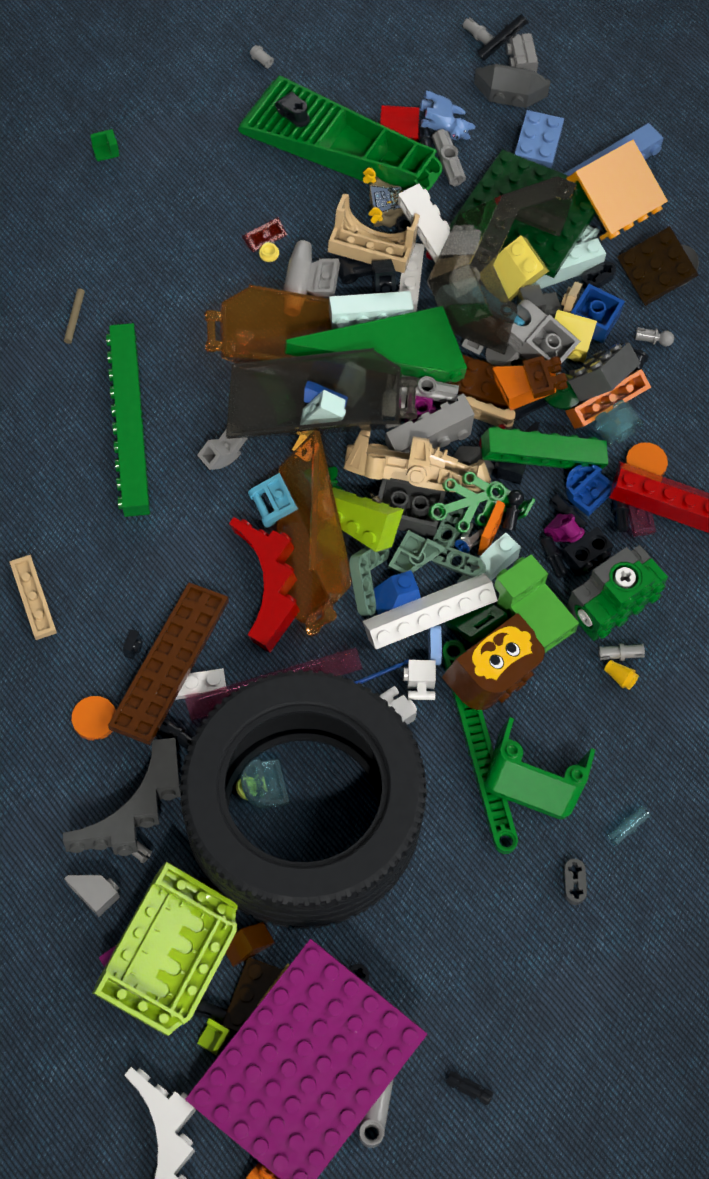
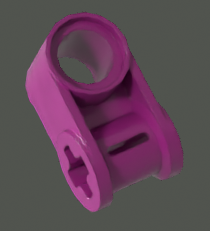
(564, 529)

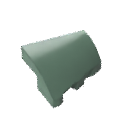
(414, 553)

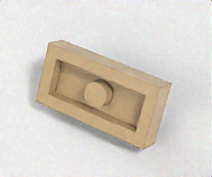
(571, 296)

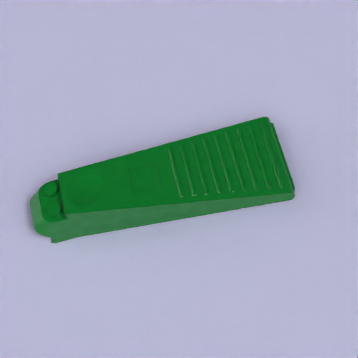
(341, 139)

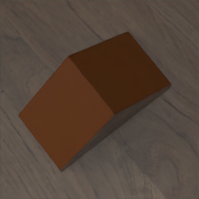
(248, 943)

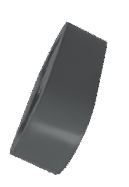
(569, 882)

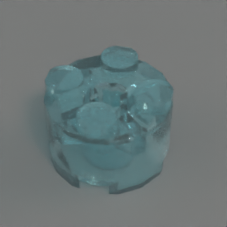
(618, 423)

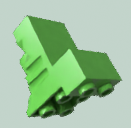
(525, 592)

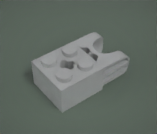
(540, 334)

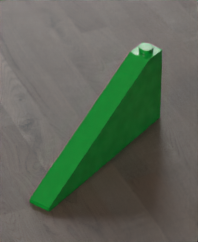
(415, 341)

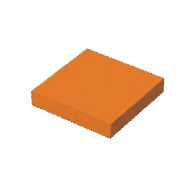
(491, 527)

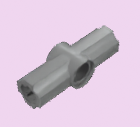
(448, 157)
(439, 391)

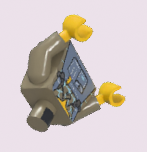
(383, 200)

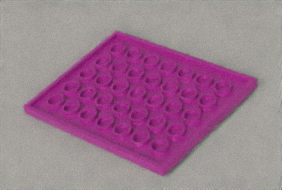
(306, 1066)

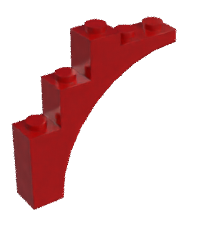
(277, 606)

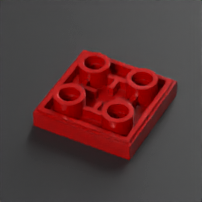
(401, 120)

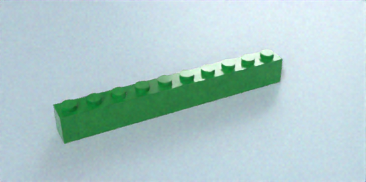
(129, 420)

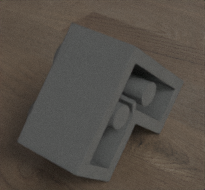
(545, 302)

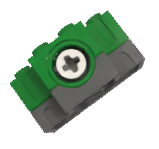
(616, 592)

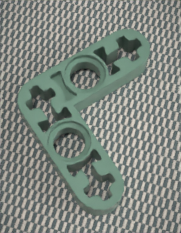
(450, 552)
(360, 568)

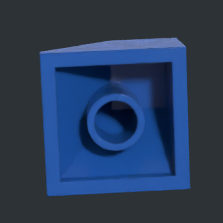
(396, 592)

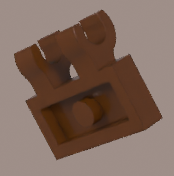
(538, 376)

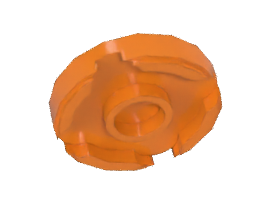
(648, 457)
(92, 717)

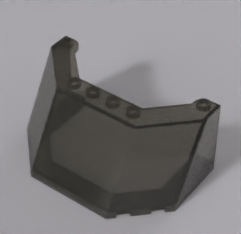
(465, 273)

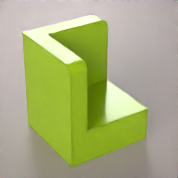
(214, 1037)

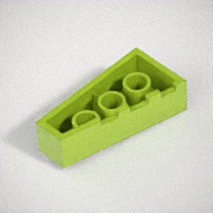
(367, 520)

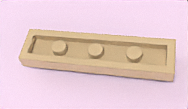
(33, 597)

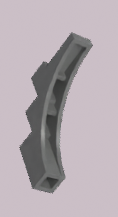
(140, 811)

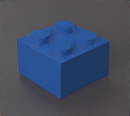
(601, 307)

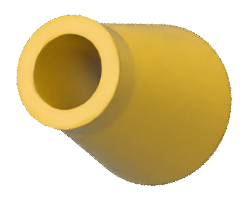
(621, 674)

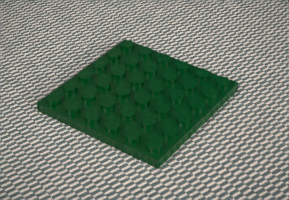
(513, 173)

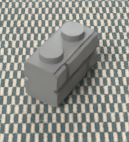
(522, 52)

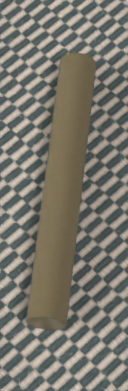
(74, 316)

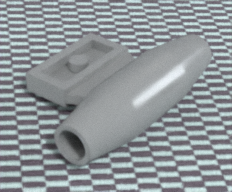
(316, 277)

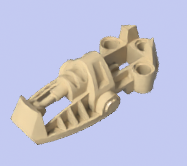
(421, 467)

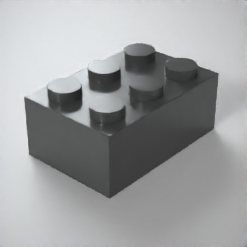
(604, 371)
(415, 503)

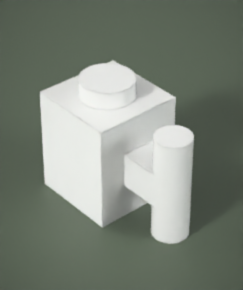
(420, 676)
(404, 707)

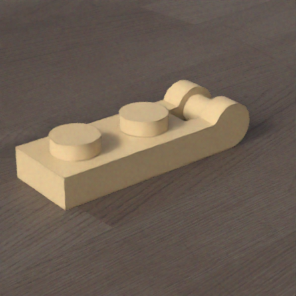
(491, 414)

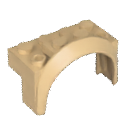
(364, 244)

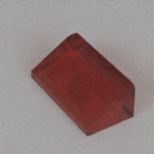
(264, 234)

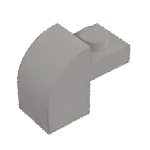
(221, 451)

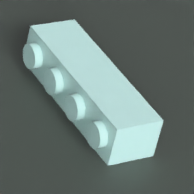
(580, 260)
(363, 308)

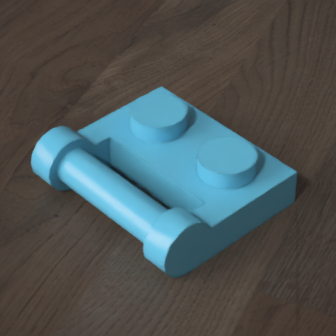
(279, 497)

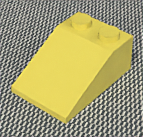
(518, 266)

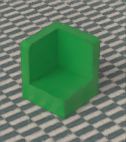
(104, 145)

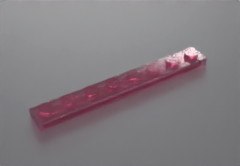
(337, 663)

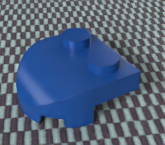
(587, 488)

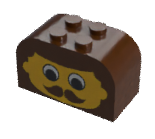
(496, 665)

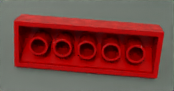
(661, 496)

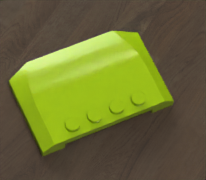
(169, 951)

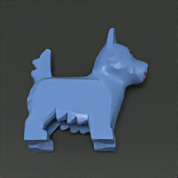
(441, 116)

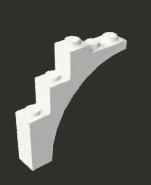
(169, 1118)

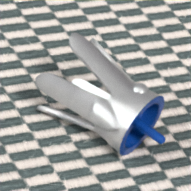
(465, 543)

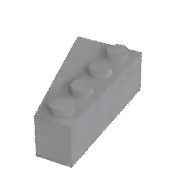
(440, 427)

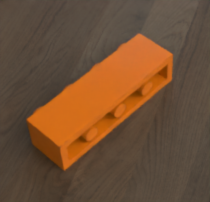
(588, 410)

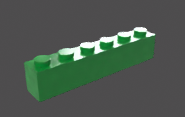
(542, 449)

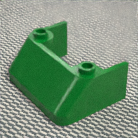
(531, 785)

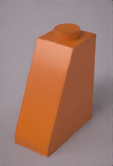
(514, 385)

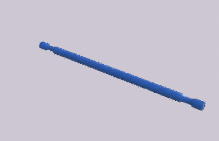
(382, 672)

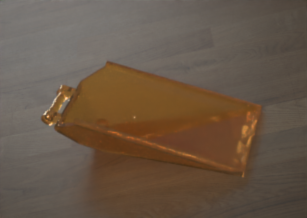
(260, 321)
(316, 534)

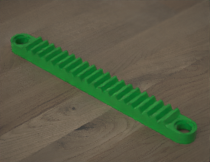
(480, 753)

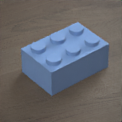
(539, 138)

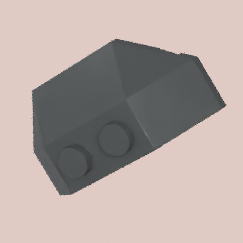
(511, 85)

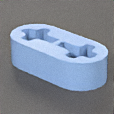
(435, 644)

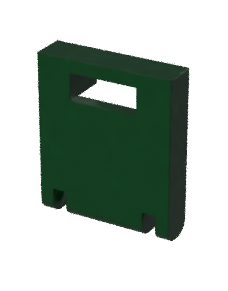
(466, 624)

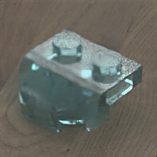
(264, 784)

